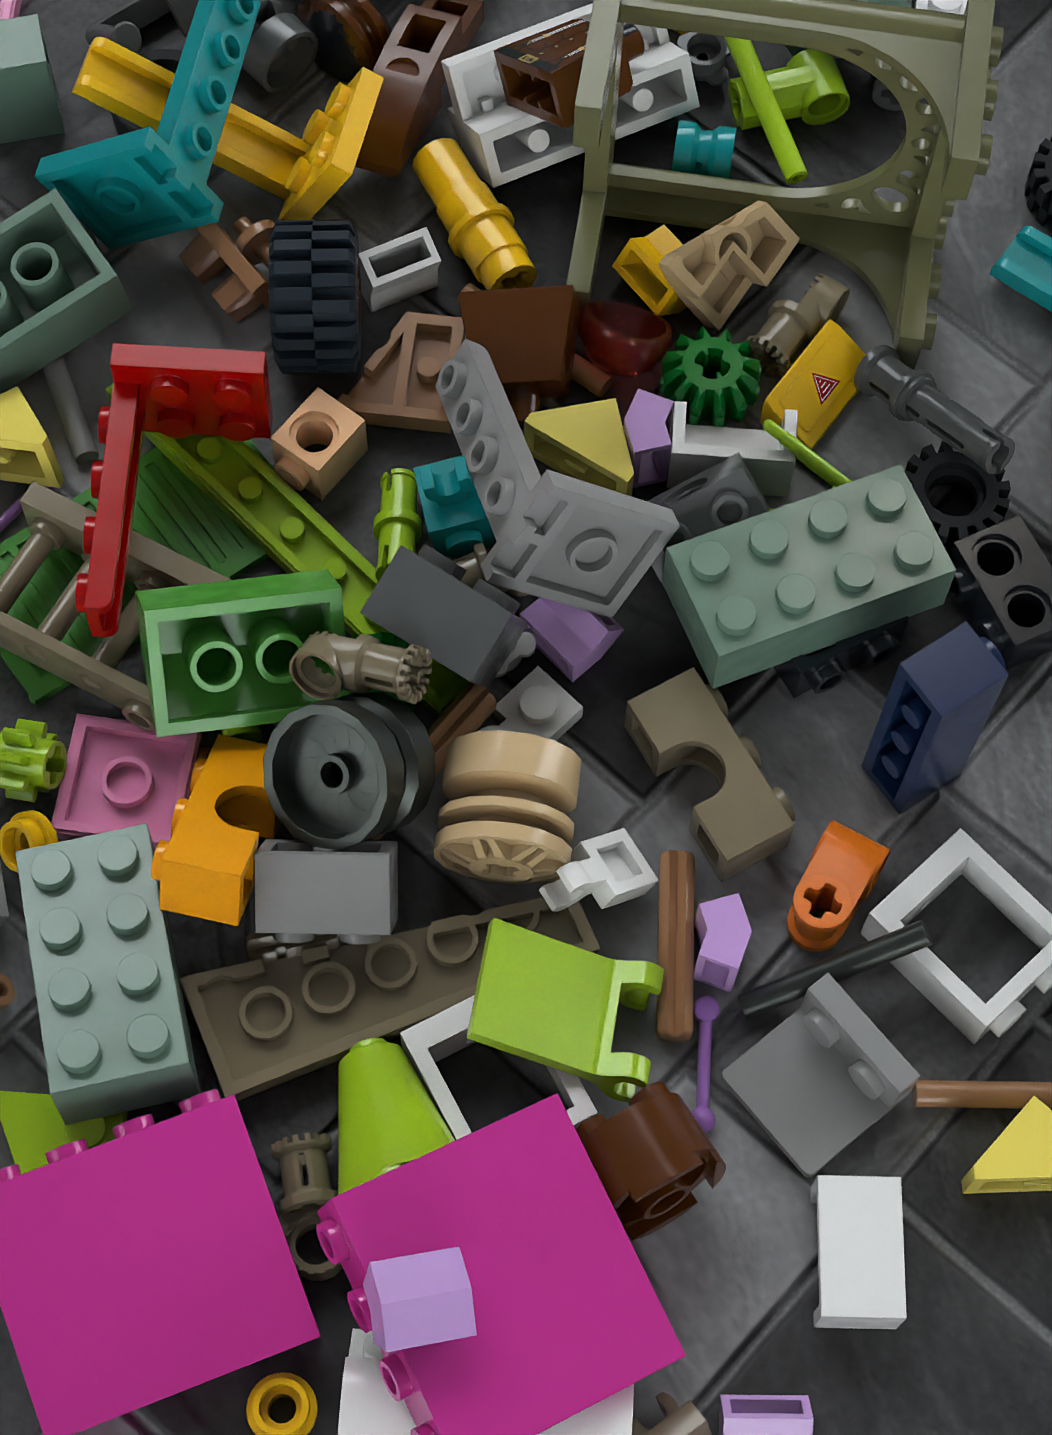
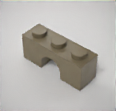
(689, 726)

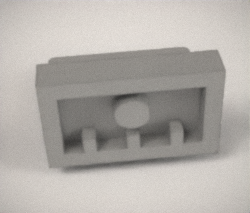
(820, 1077)

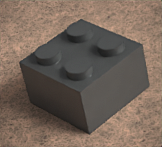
(431, 607)

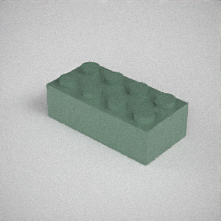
(51, 288)
(806, 575)
(105, 976)

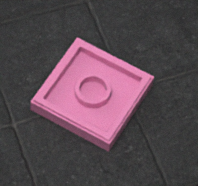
(122, 778)

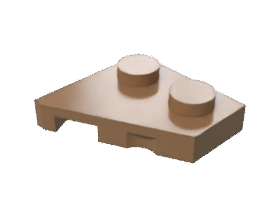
(403, 374)

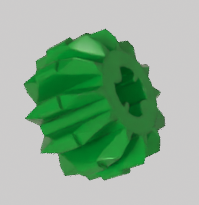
(711, 377)

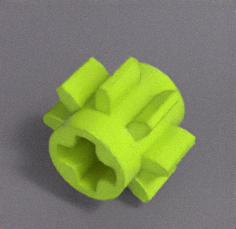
(30, 760)

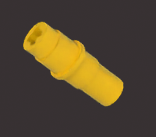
(476, 223)

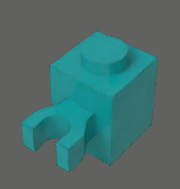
(452, 507)

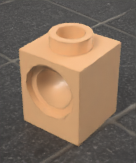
(324, 422)

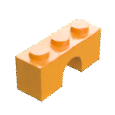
(214, 835)

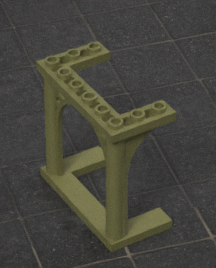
(877, 238)

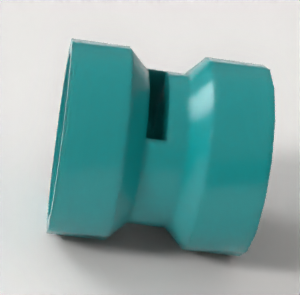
(703, 150)

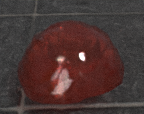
(623, 337)

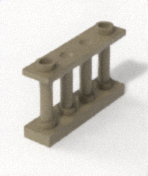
(60, 523)

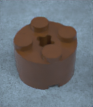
(651, 1159)

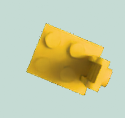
(295, 169)

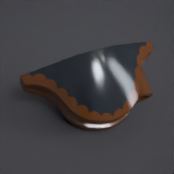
(347, 33)

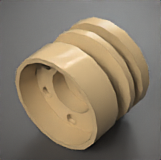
(507, 807)

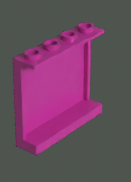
(145, 1266)
(548, 1267)

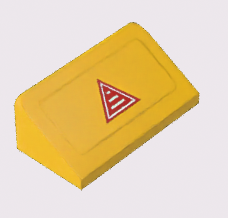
(817, 384)

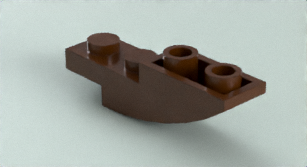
(414, 78)

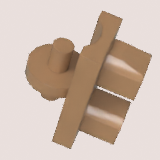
(215, 248)

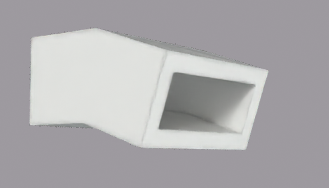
(399, 269)

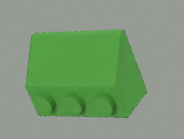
(225, 648)

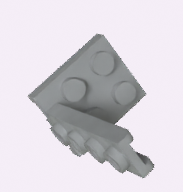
(551, 530)

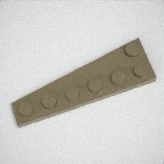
(311, 1008)

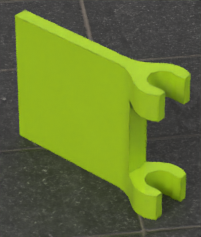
(560, 1006)

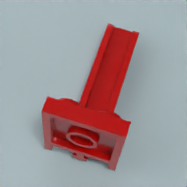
(167, 393)

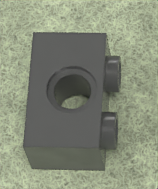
(710, 502)

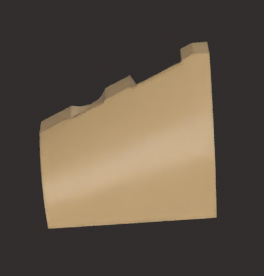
(725, 260)

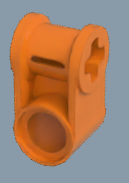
(836, 880)

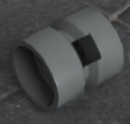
(279, 48)

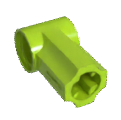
(804, 89)

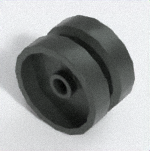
(348, 769)

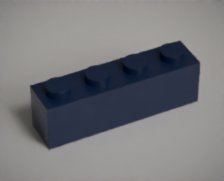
(934, 716)

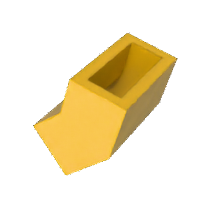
(640, 269)

